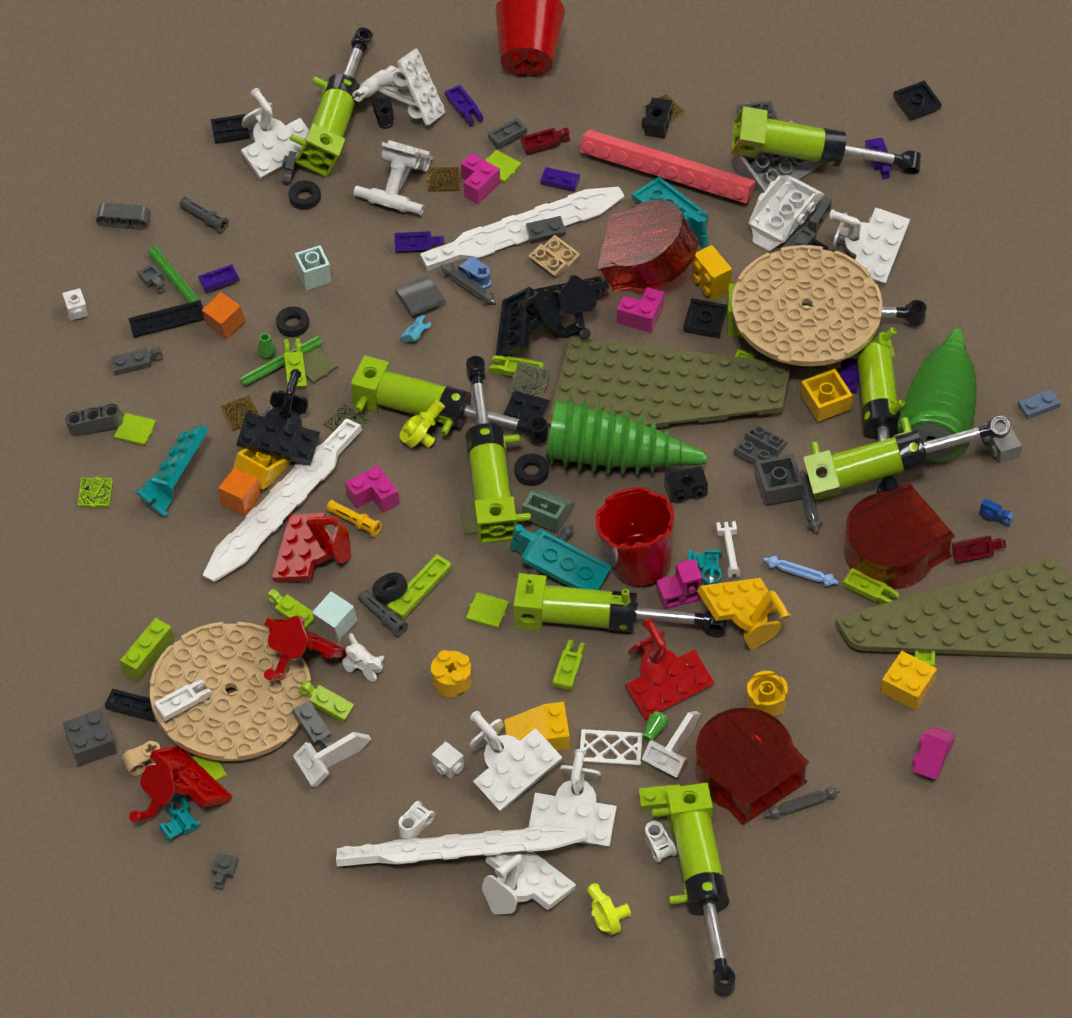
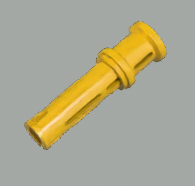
(361, 521)

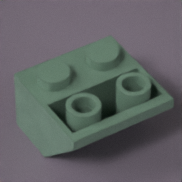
(547, 509)

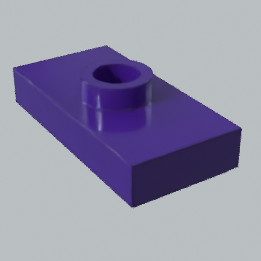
(218, 278)

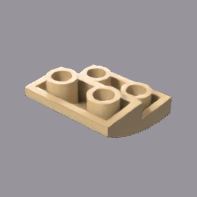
(555, 256)

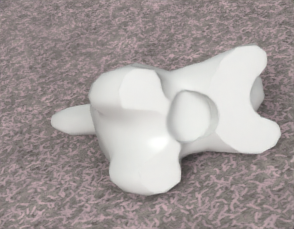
(361, 659)

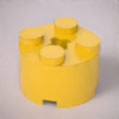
(451, 673)
(767, 693)

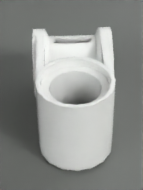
(417, 818)
(659, 845)

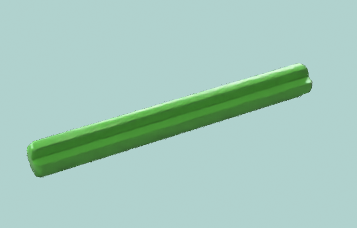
(172, 274)
(277, 362)

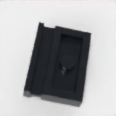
(229, 128)

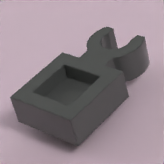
(288, 162)

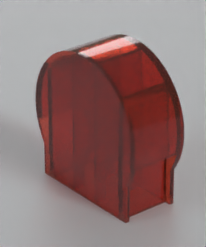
(646, 246)
(895, 537)
(748, 762)

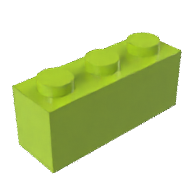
(146, 649)

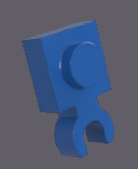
(994, 512)

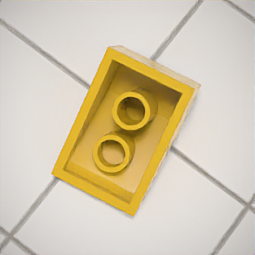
(261, 465)
(547, 719)

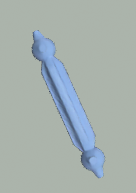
(801, 571)

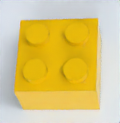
(711, 273)
(826, 395)
(908, 680)

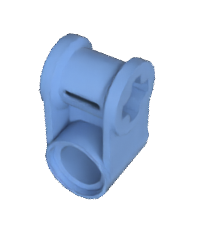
(476, 272)

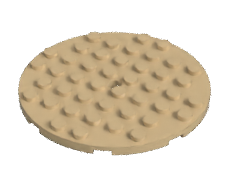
(771, 311)
(236, 723)

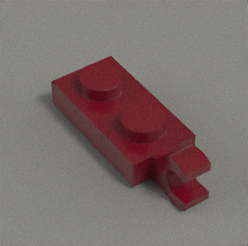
(544, 139)
(976, 548)

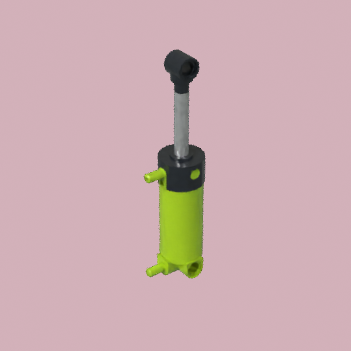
(879, 394)

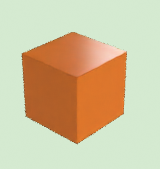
(223, 315)
(239, 491)

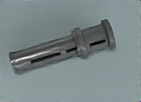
(209, 217)
(388, 617)

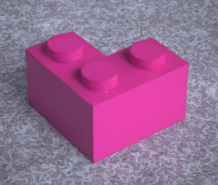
(479, 178)
(641, 313)
(372, 486)
(680, 588)
(934, 749)

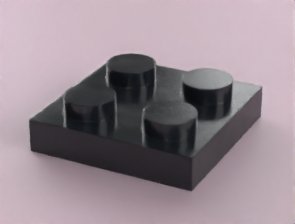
(917, 100)
(705, 317)
(526, 406)

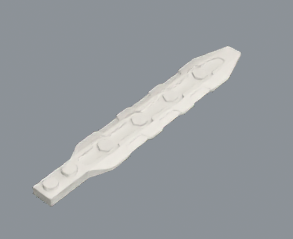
(512, 230)
(278, 504)
(457, 845)

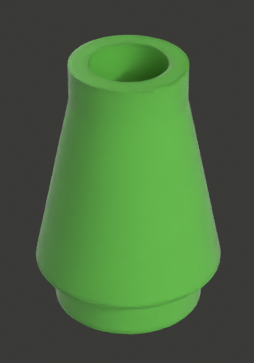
(266, 347)
(655, 724)

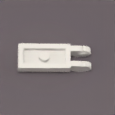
(181, 700)

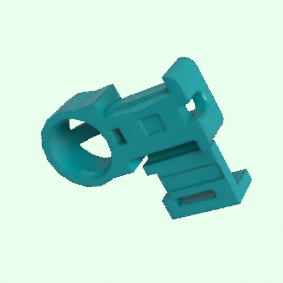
(709, 564)
(180, 820)

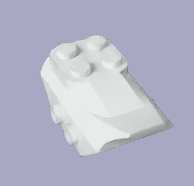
(782, 210)

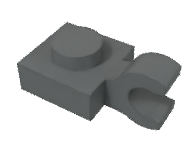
(152, 275)
(224, 868)

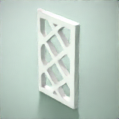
(600, 734)

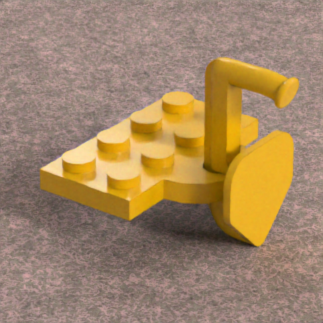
(747, 605)

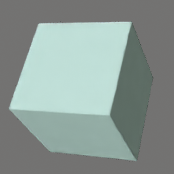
(313, 267)
(335, 616)

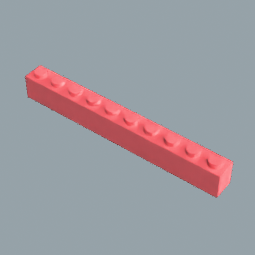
(667, 166)

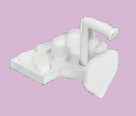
(269, 137)
(874, 242)
(515, 767)
(576, 809)
(523, 878)

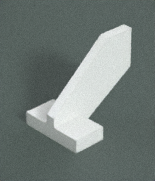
(667, 757)
(315, 764)

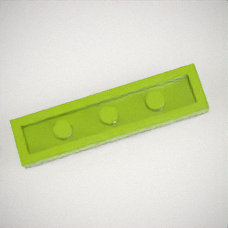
(420, 586)

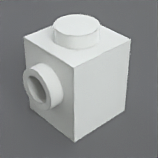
(75, 308)
(448, 760)

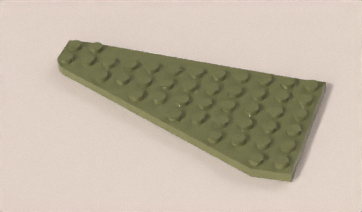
(998, 614)

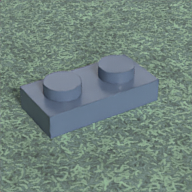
(1039, 404)

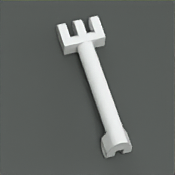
(727, 532)

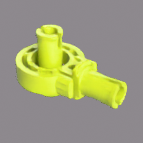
(416, 428)
(604, 913)

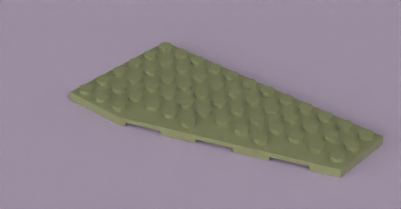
(668, 382)

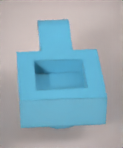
(413, 332)

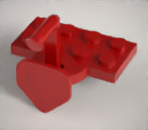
(309, 544)
(291, 641)
(663, 676)
(177, 773)

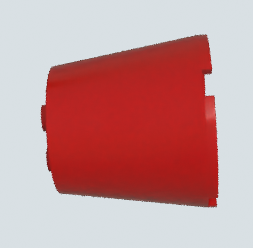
(528, 34)
(637, 534)

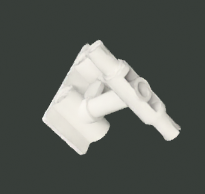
(412, 73)
(402, 160)

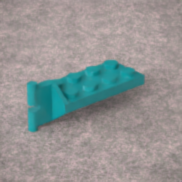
(694, 214)
(161, 486)
(559, 559)

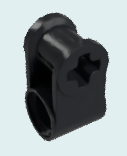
(383, 110)

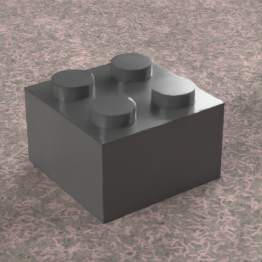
(779, 479)
(89, 737)

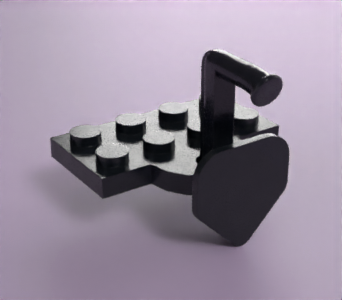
(577, 296)
(523, 314)
(284, 434)

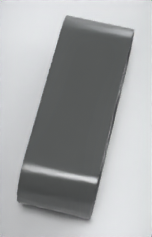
(123, 216)
(94, 419)

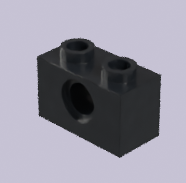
(657, 117)
(686, 484)

